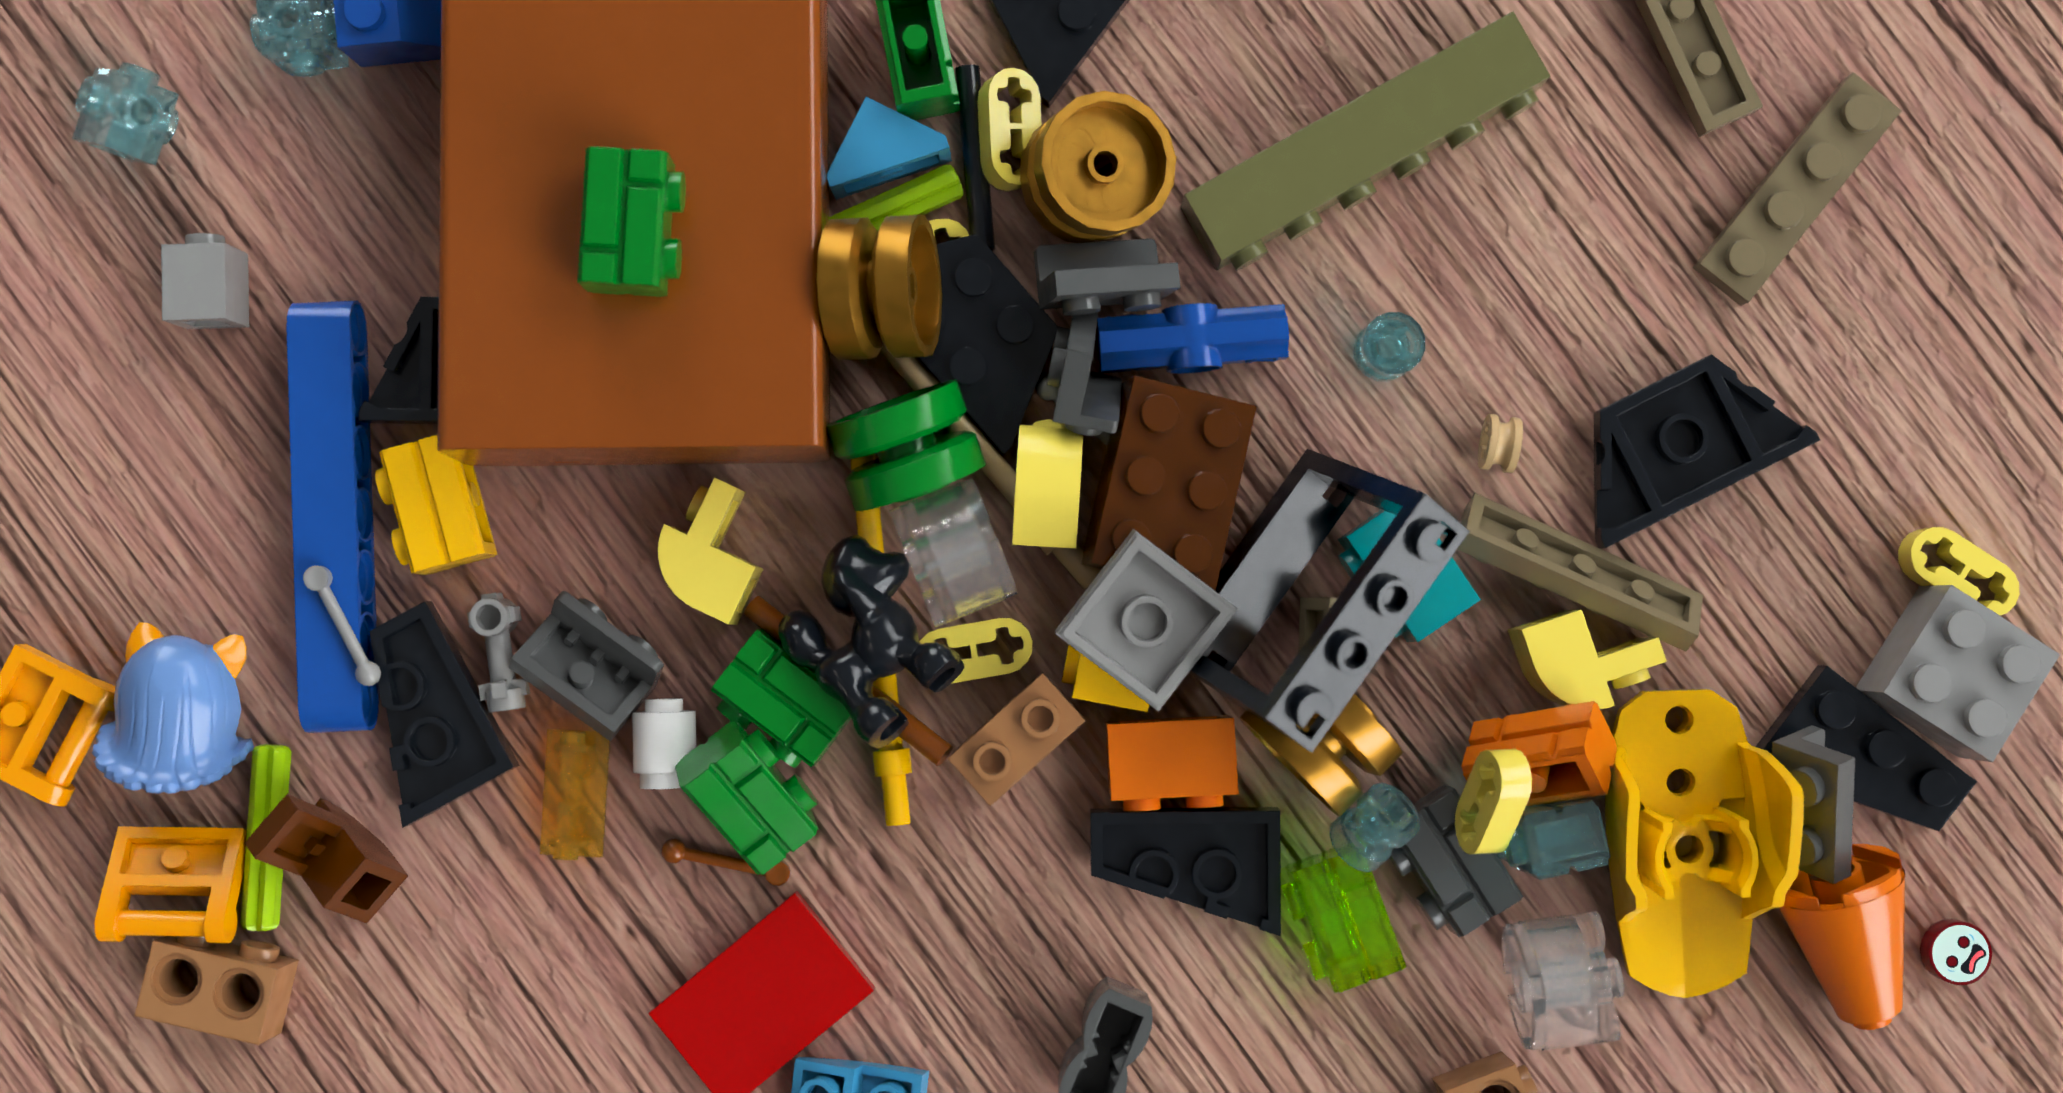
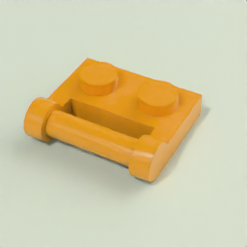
(30, 702)
(172, 864)

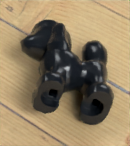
(882, 643)

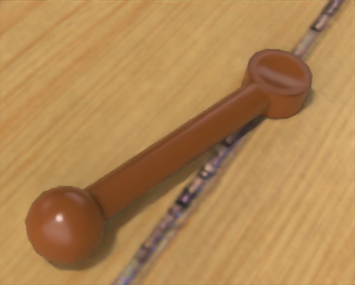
(674, 851)

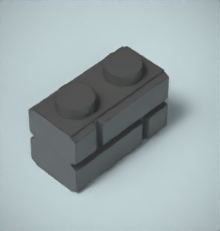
(1457, 886)

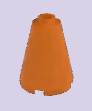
(1854, 935)

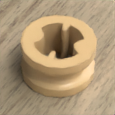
(1500, 443)

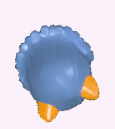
(174, 713)

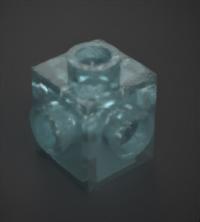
(298, 36)
(126, 113)

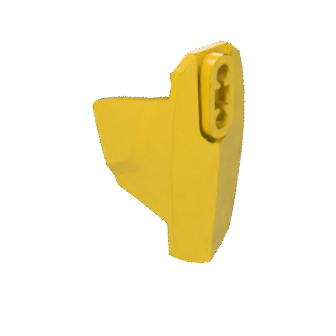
(1698, 858)

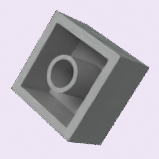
(1957, 672)

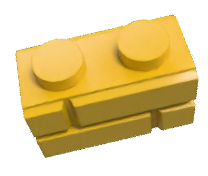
(435, 508)

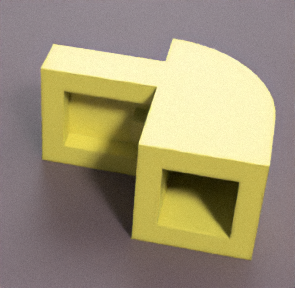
(1047, 485)
(697, 567)
(1564, 665)

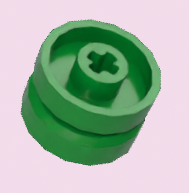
(909, 454)

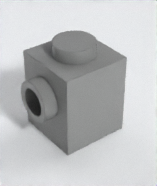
(205, 283)

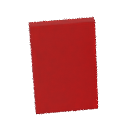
(762, 999)

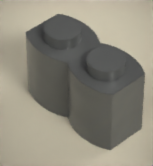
(1114, 1034)

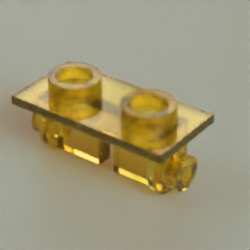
(574, 794)

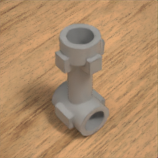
(495, 619)

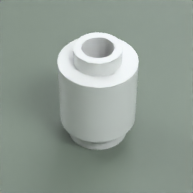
(661, 740)

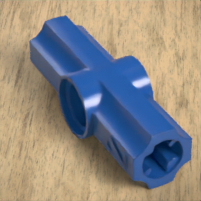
(1192, 338)

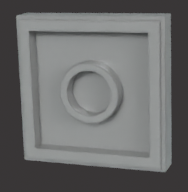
(1145, 620)

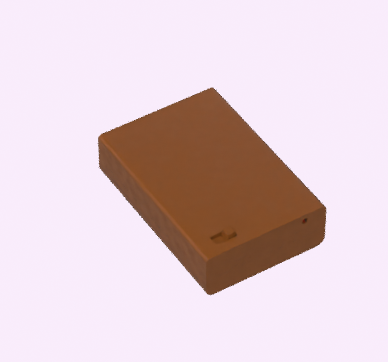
(579, 377)

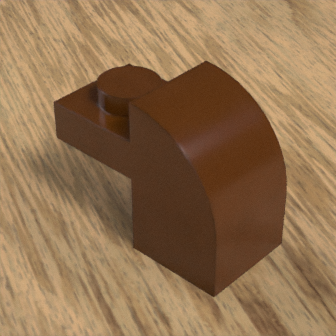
(332, 853)

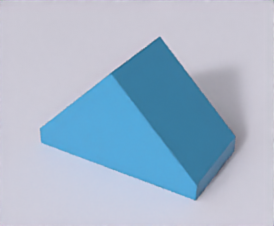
(882, 149)

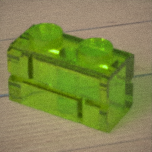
(1344, 920)

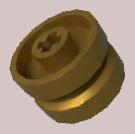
(1130, 172)
(879, 287)
(1322, 772)

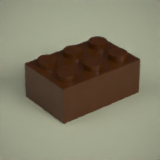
(1171, 475)

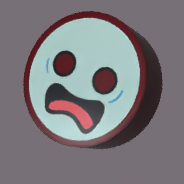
(1956, 952)

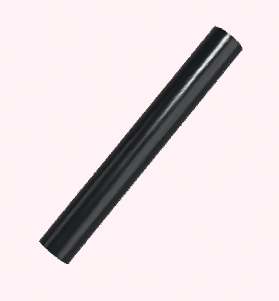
(976, 185)

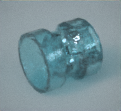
(1396, 337)
(1375, 827)

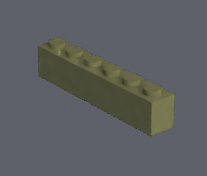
(1364, 142)

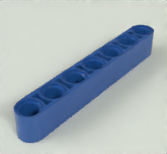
(331, 509)

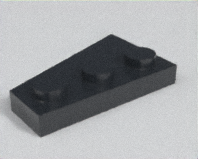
(435, 716)
(1892, 764)
(1198, 856)

